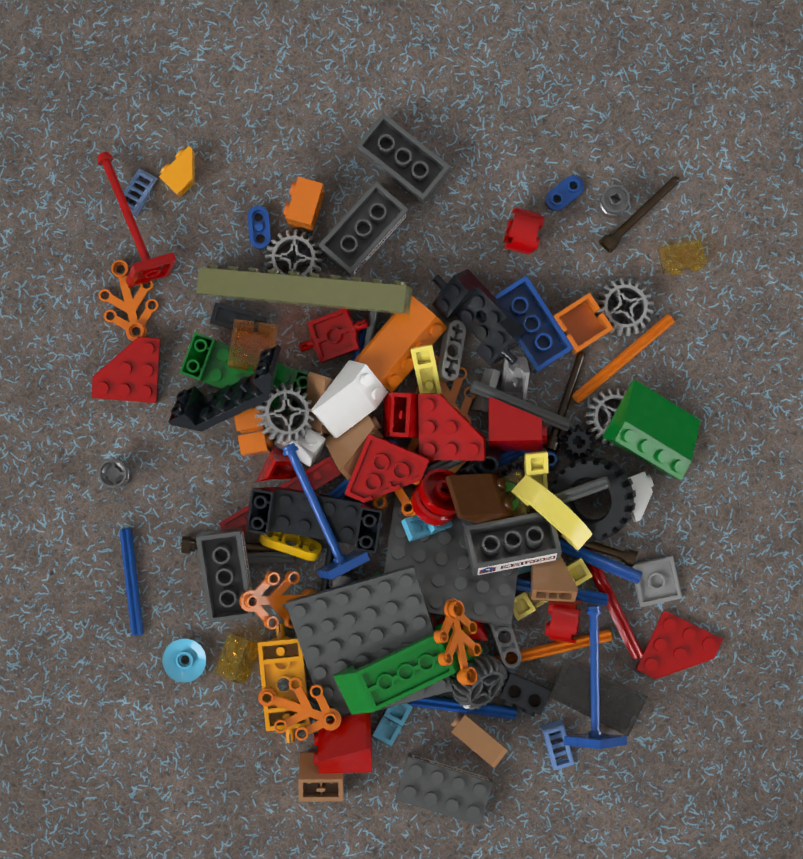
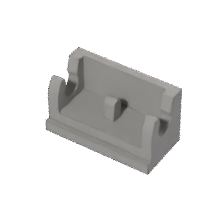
(516, 378)

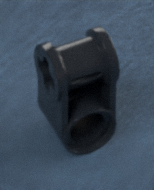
(483, 467)

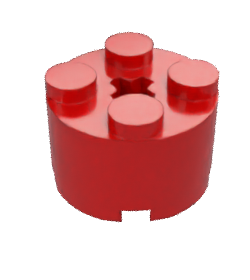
(523, 231)
(564, 621)

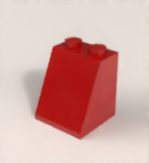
(514, 429)
(345, 748)

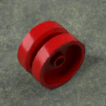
(433, 499)

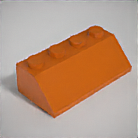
(389, 351)

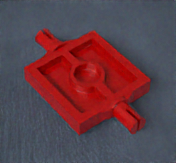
(334, 335)

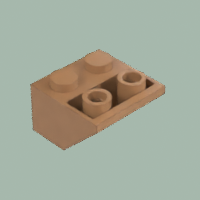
(318, 786)

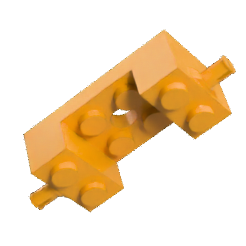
(277, 660)

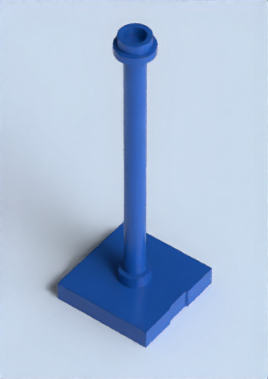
(342, 562)
(595, 738)

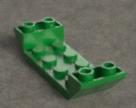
(208, 363)
(395, 675)

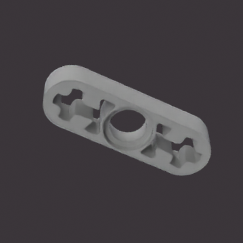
(444, 357)

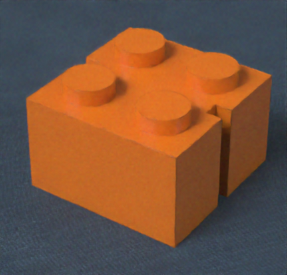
(304, 204)
(581, 324)
(252, 443)

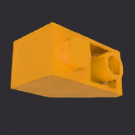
(181, 172)

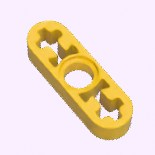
(304, 552)

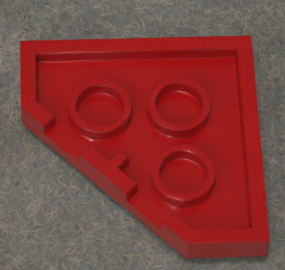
(131, 374)
(446, 432)
(384, 469)
(676, 647)

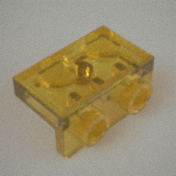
(682, 257)
(236, 658)

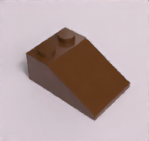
(480, 497)

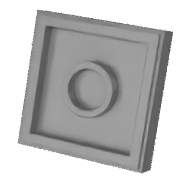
(658, 581)

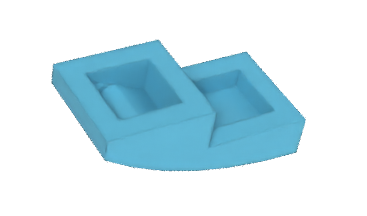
(417, 528)
(392, 723)

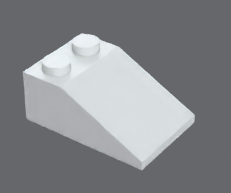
(349, 398)

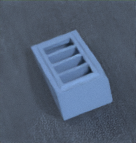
(144, 195)
(551, 728)

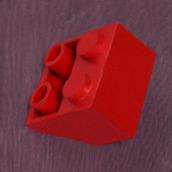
(400, 415)

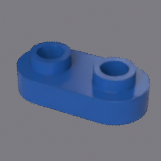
(565, 193)
(259, 228)

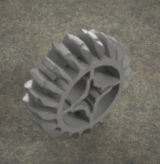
(303, 259)
(628, 316)
(284, 404)
(605, 409)

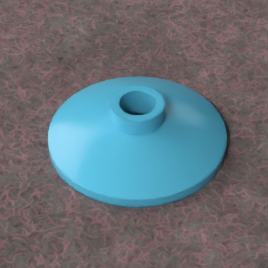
(176, 668)

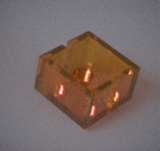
(248, 345)

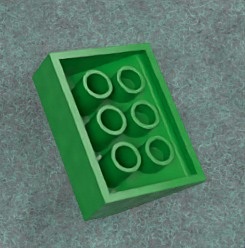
(654, 430)

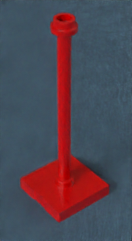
(148, 268)

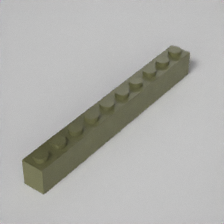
(303, 290)

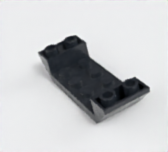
(201, 412)
(291, 513)

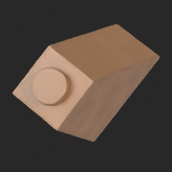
(316, 387)
(348, 447)
(552, 582)
(478, 739)

